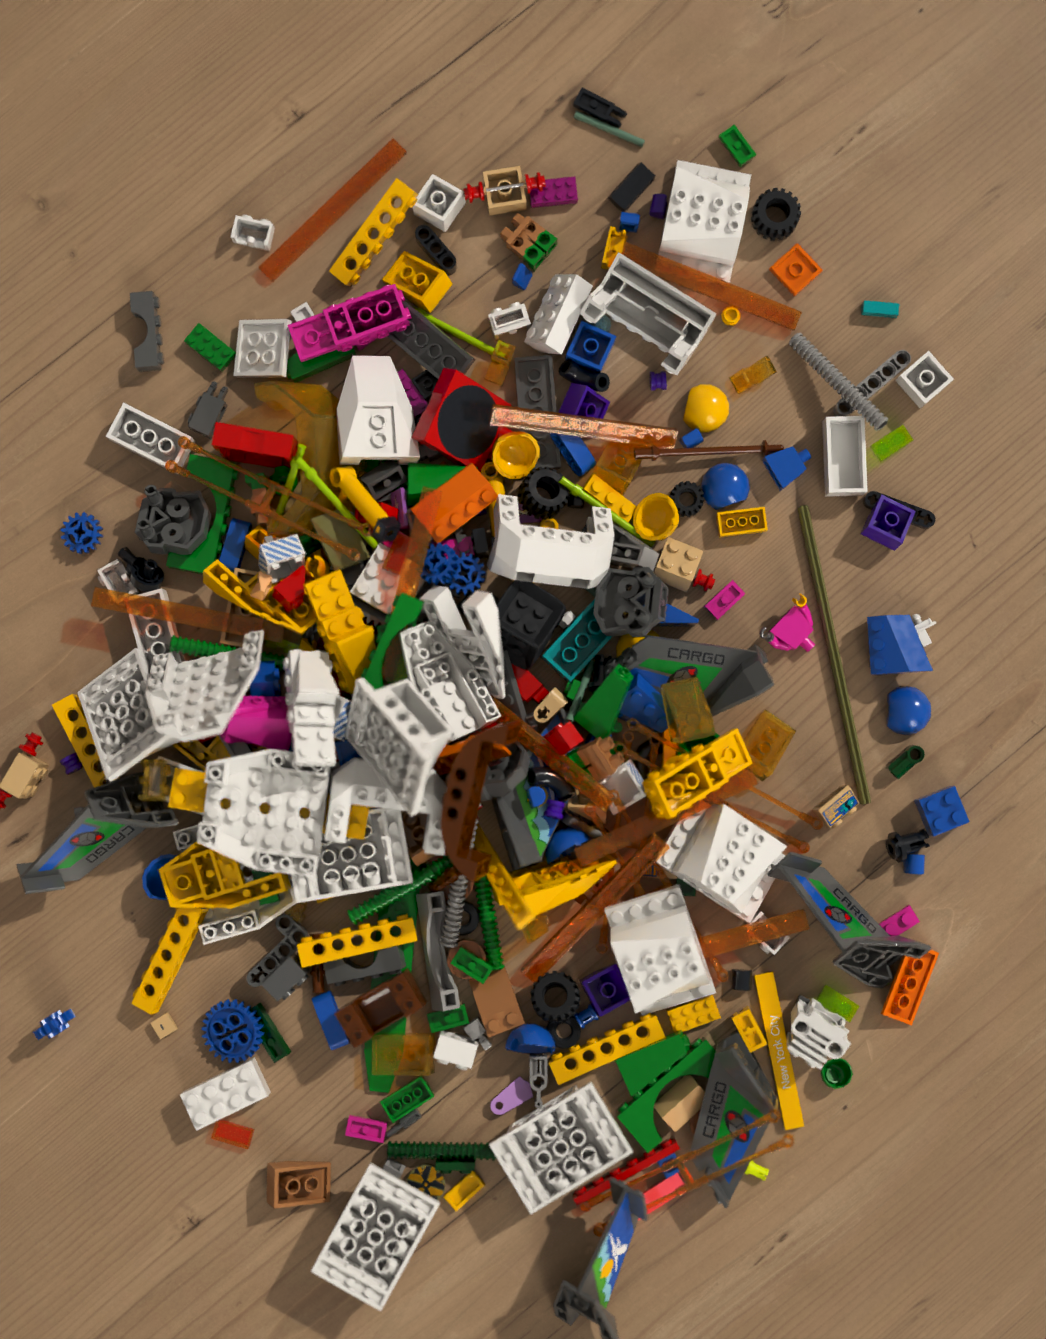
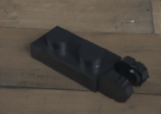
(598, 107)

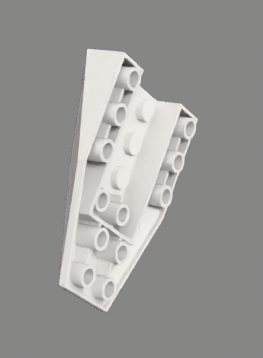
(375, 414)
(447, 680)

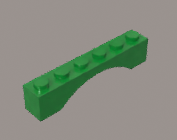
(405, 612)

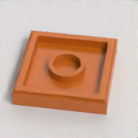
(795, 269)

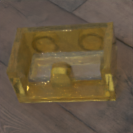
(154, 780)

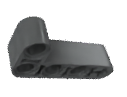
(275, 953)

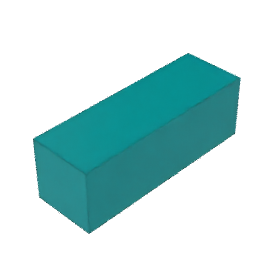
(880, 309)

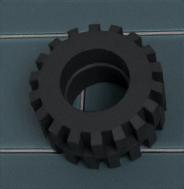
(784, 202)
(536, 504)
(549, 981)

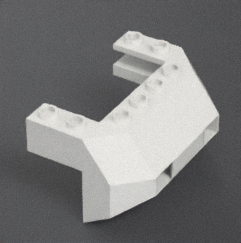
(650, 309)
(550, 553)
(359, 785)

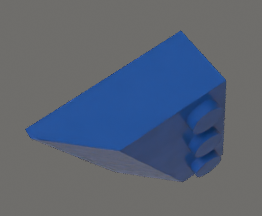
(895, 646)
(644, 705)

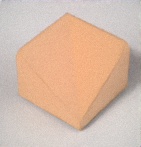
(262, 586)

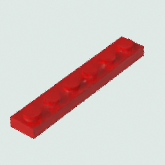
(633, 1166)

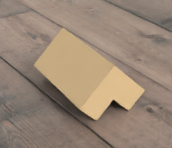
(680, 1102)

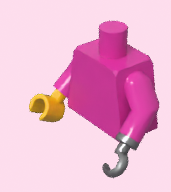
(792, 628)

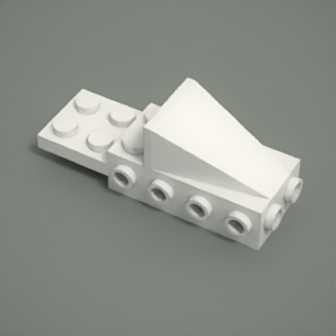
(310, 706)

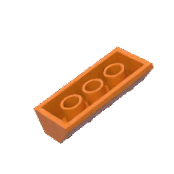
(461, 500)

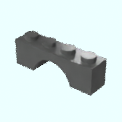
(148, 354)
(343, 969)

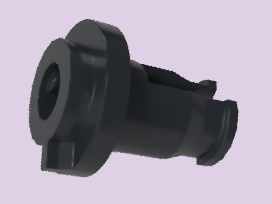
(599, 673)
(900, 846)

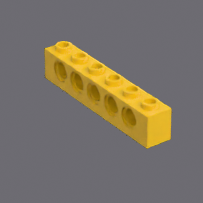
(363, 236)
(63, 710)
(309, 957)
(152, 1002)
(563, 1073)

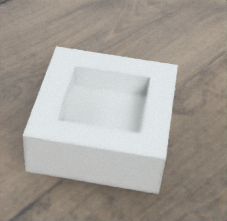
(302, 312)

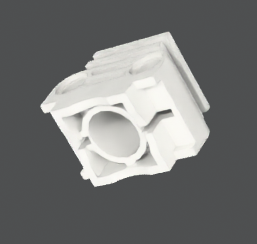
(816, 1033)

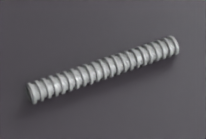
(838, 381)
(455, 908)

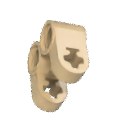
(552, 704)

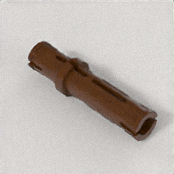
(442, 882)
(318, 987)

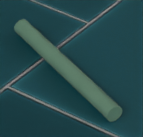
(608, 128)
(579, 695)

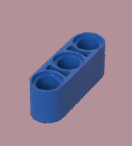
(575, 453)
(234, 544)
(326, 1008)

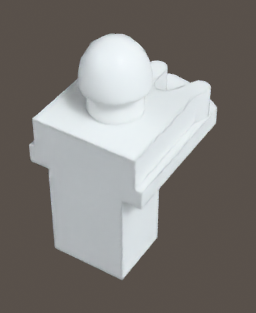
(920, 627)

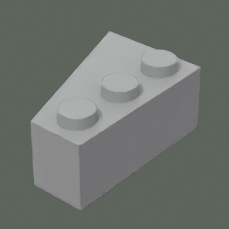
(630, 551)

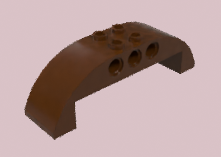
(464, 796)

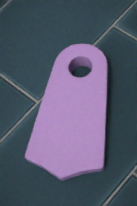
(512, 1096)

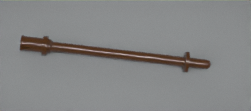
(654, 452)

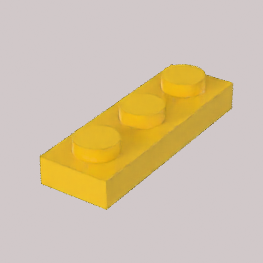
(609, 497)

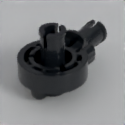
(142, 571)

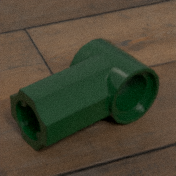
(904, 762)

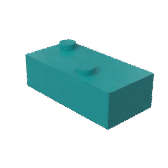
(576, 645)

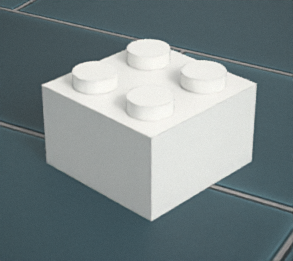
(439, 203)
(924, 379)
(456, 1050)

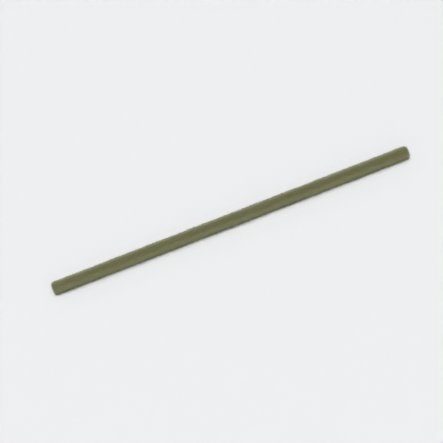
(834, 655)

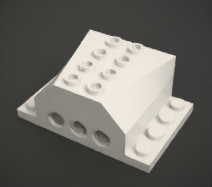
(705, 218)
(121, 715)
(397, 737)
(723, 858)
(360, 864)
(658, 951)
(560, 1146)
(375, 1236)

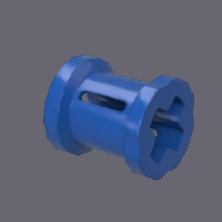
(586, 1016)

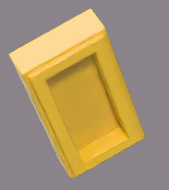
(464, 1190)

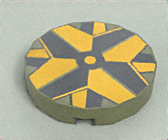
(427, 1180)

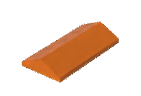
(909, 987)

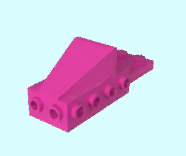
(351, 323)
(260, 722)

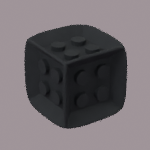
(527, 621)

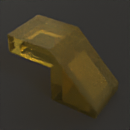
(500, 362)
(753, 375)

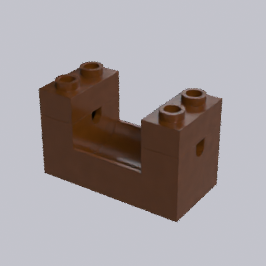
(380, 1007)

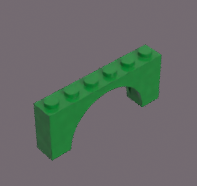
(210, 549)
(638, 1113)

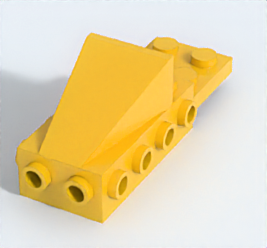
(341, 628)
(695, 774)

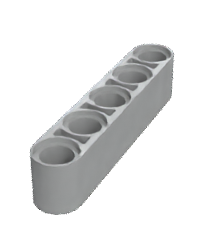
(878, 378)

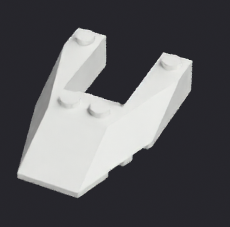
(483, 644)

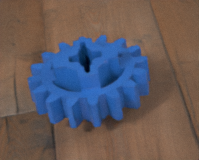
(84, 538)
(438, 564)
(471, 570)
(54, 1024)

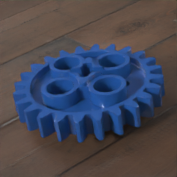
(240, 1047)

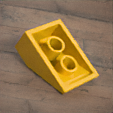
(418, 280)

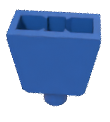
(786, 465)

